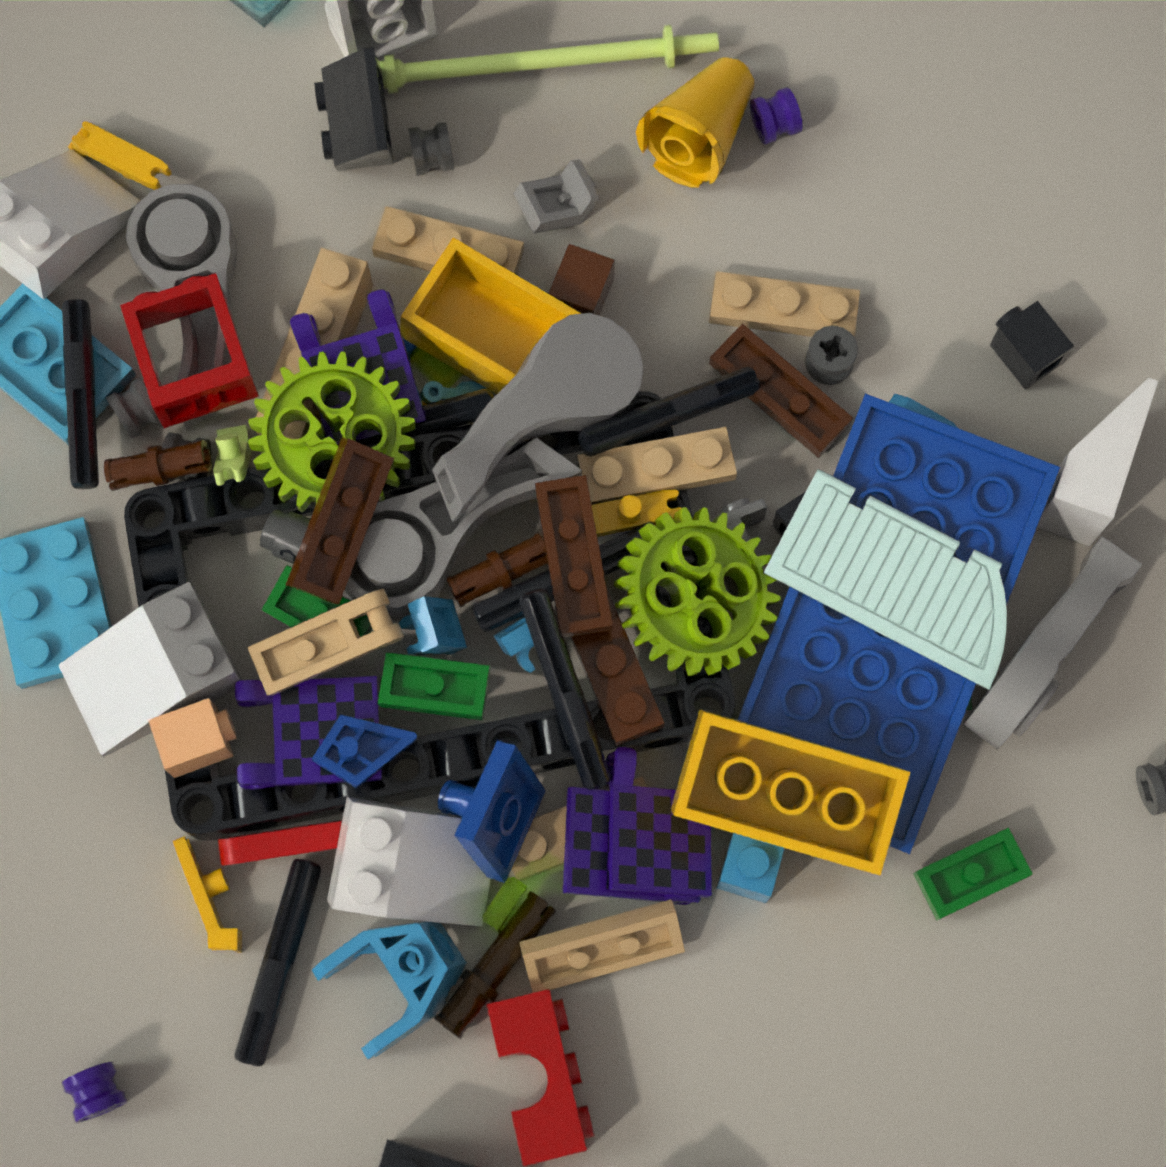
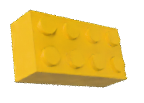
(790, 792)

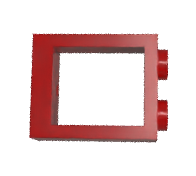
(206, 390)

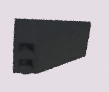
(355, 111)

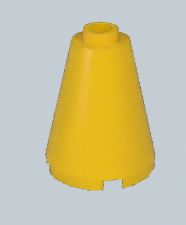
(697, 123)

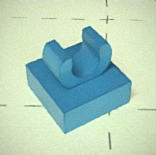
(435, 627)
(517, 640)

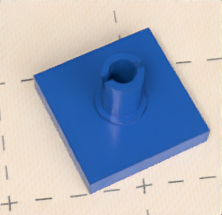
(496, 811)

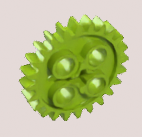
(369, 408)
(675, 628)

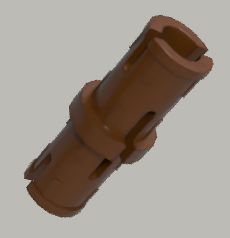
(157, 465)
(498, 570)

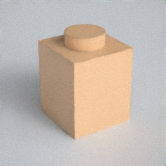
(193, 737)

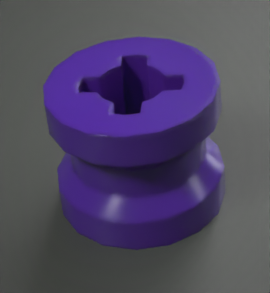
(776, 115)
(94, 1092)

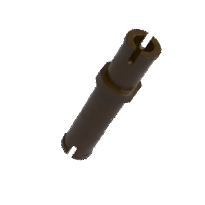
(493, 967)

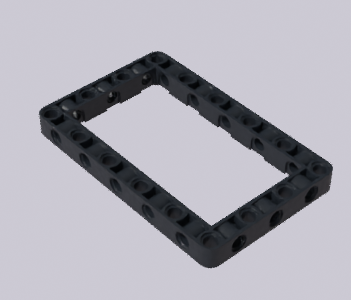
(204, 509)

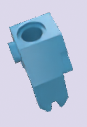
(421, 982)

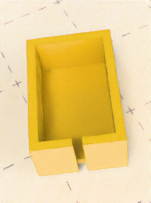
(479, 316)

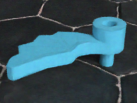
(434, 391)

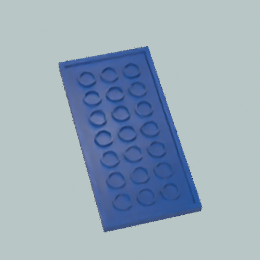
(854, 686)

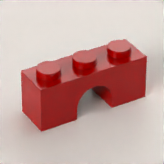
(533, 1028)

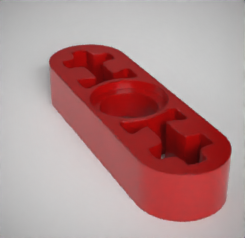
(279, 842)

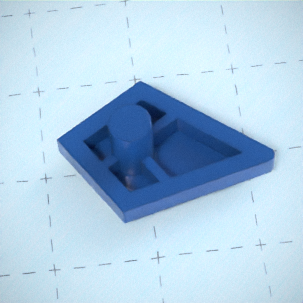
(360, 748)

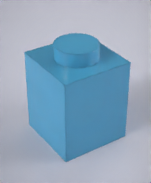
(750, 868)

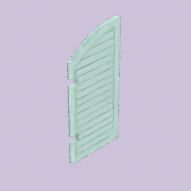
(895, 578)

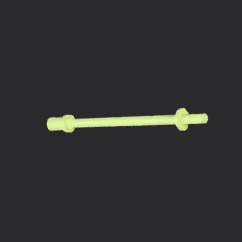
(397, 73)

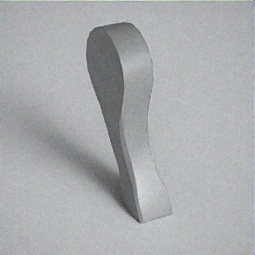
(183, 235)
(570, 380)
(416, 542)
(1029, 675)

